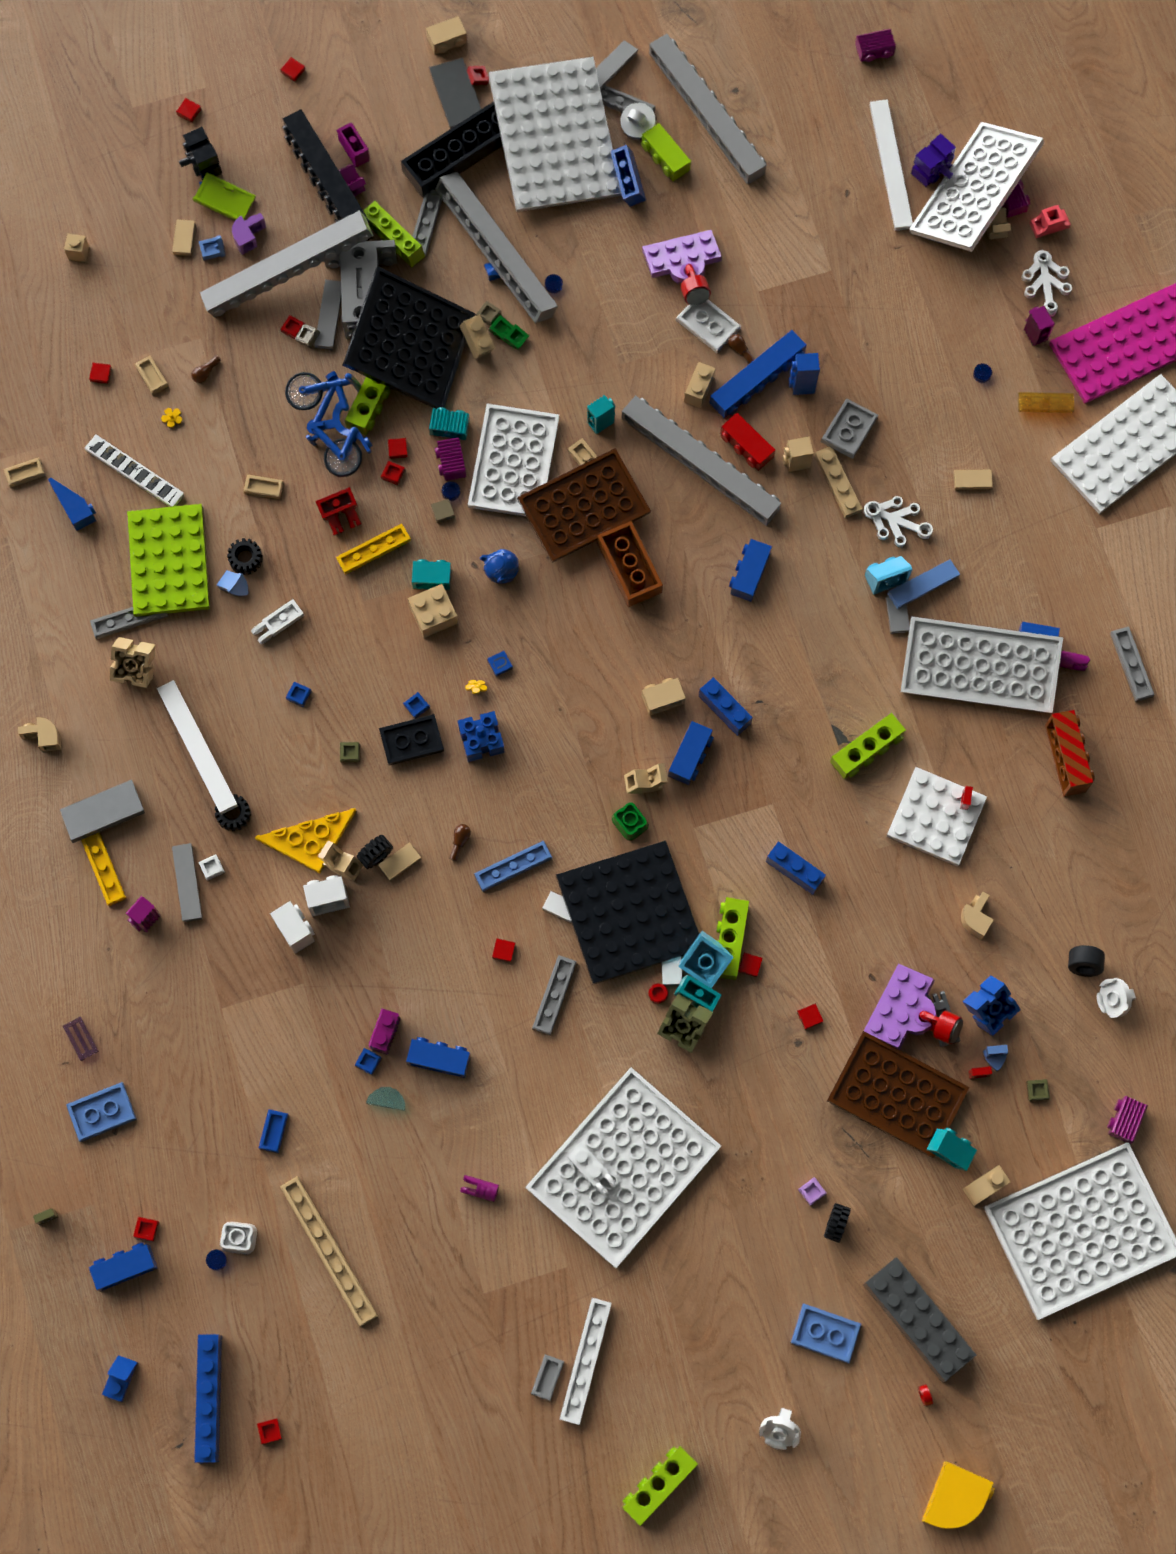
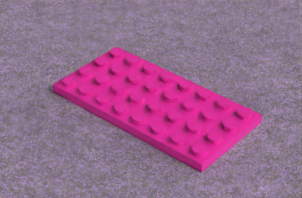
(1120, 345)

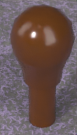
(738, 344)
(202, 372)
(461, 835)

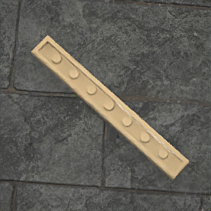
(329, 1251)

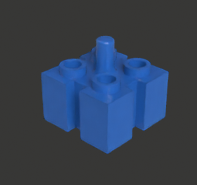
(481, 736)
(991, 1005)

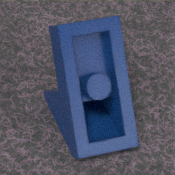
(119, 1378)

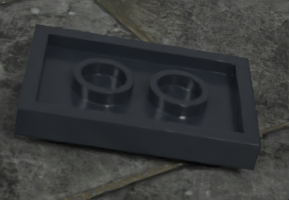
(411, 739)

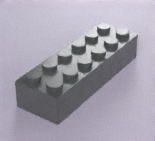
(919, 1319)

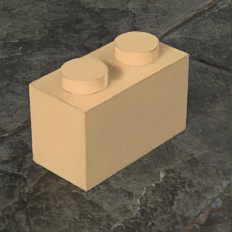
(446, 35)
(477, 336)
(699, 385)
(798, 454)
(663, 696)

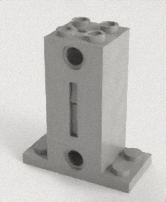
(356, 275)

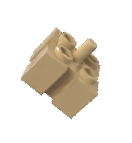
(132, 662)

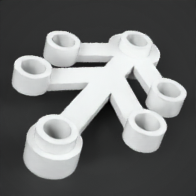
(1046, 279)
(895, 519)

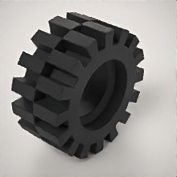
(244, 546)
(240, 821)
(375, 852)
(837, 1222)

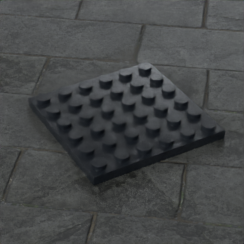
(408, 339)
(628, 912)

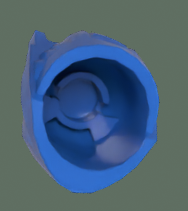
(501, 566)

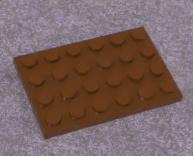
(583, 504)
(897, 1093)

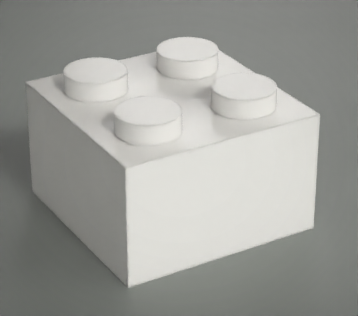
(326, 895)
(290, 923)

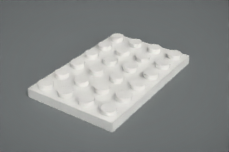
(511, 457)

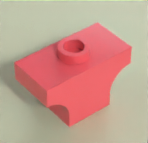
(1049, 221)

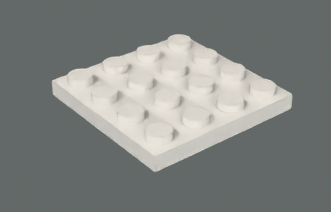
(932, 817)

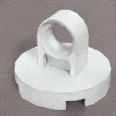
(637, 119)
(1115, 997)
(780, 1431)

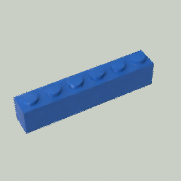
(757, 374)
(208, 1398)

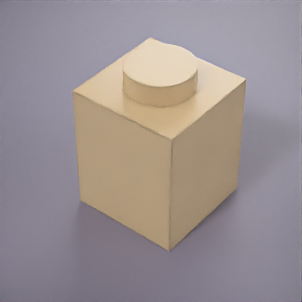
(76, 247)

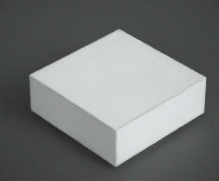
(211, 867)

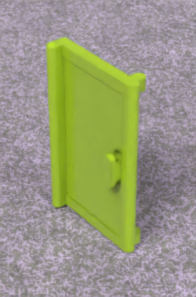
(223, 200)

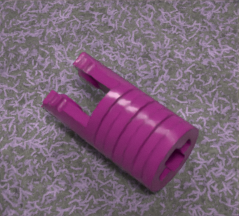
(1074, 661)
(484, 1190)

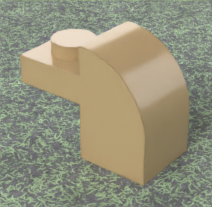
(999, 226)
(47, 734)
(646, 781)
(340, 862)
(974, 920)
(986, 1185)

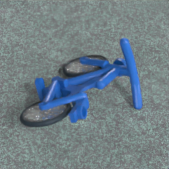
(304, 393)

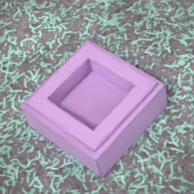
(812, 1191)

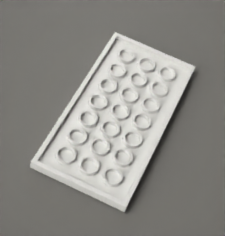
(979, 186)
(1122, 446)
(981, 664)

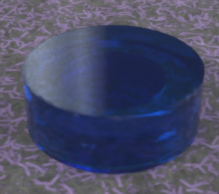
(553, 283)
(982, 373)
(451, 490)
(216, 1259)

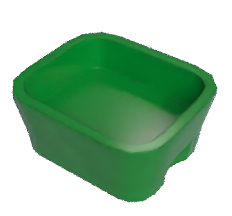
(630, 821)

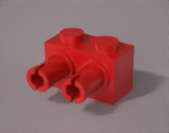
(339, 503)

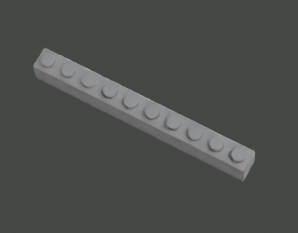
(707, 109)
(496, 247)
(286, 264)
(701, 460)

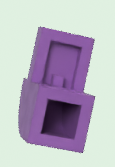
(244, 231)

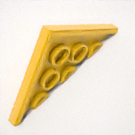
(308, 838)

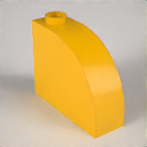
(957, 1497)

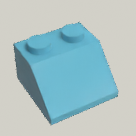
(888, 574)
(706, 960)

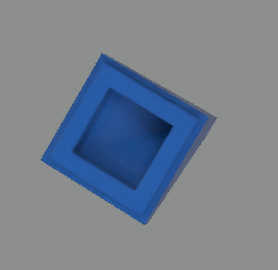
(491, 272)

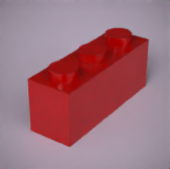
(747, 442)

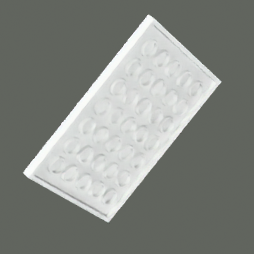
(554, 133)
(646, 1150)
(1082, 1230)

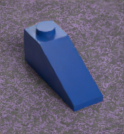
(74, 505)

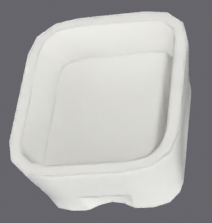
(238, 1237)

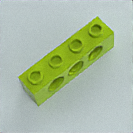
(389, 229)
(363, 403)
(889, 726)
(739, 909)
(685, 1464)

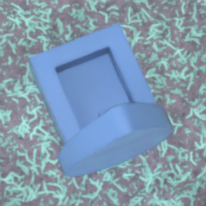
(212, 248)
(233, 583)
(996, 1056)

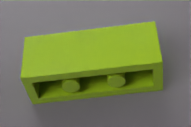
(665, 152)

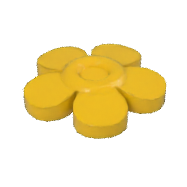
(172, 417)
(476, 687)

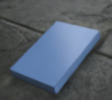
(101, 1112)
(826, 1333)

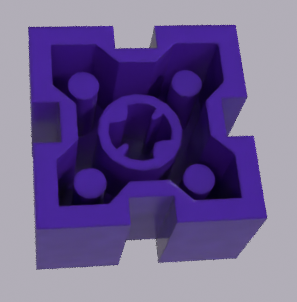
(934, 160)

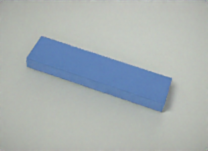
(923, 584)
(513, 866)

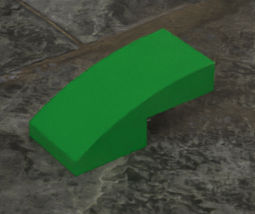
(508, 333)

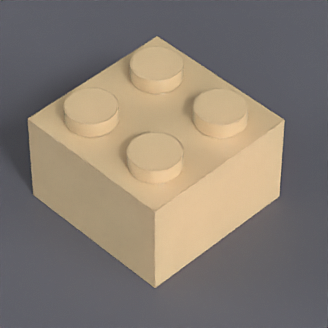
(433, 610)

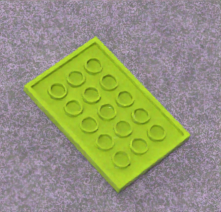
(168, 560)

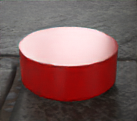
(658, 993)
(925, 1395)

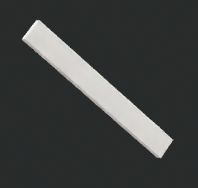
(891, 165)
(197, 747)

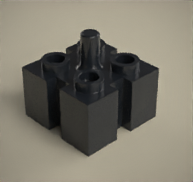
(200, 153)

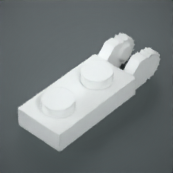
(278, 621)
(591, 1168)

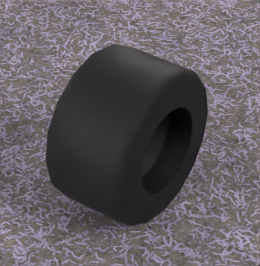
(1086, 961)

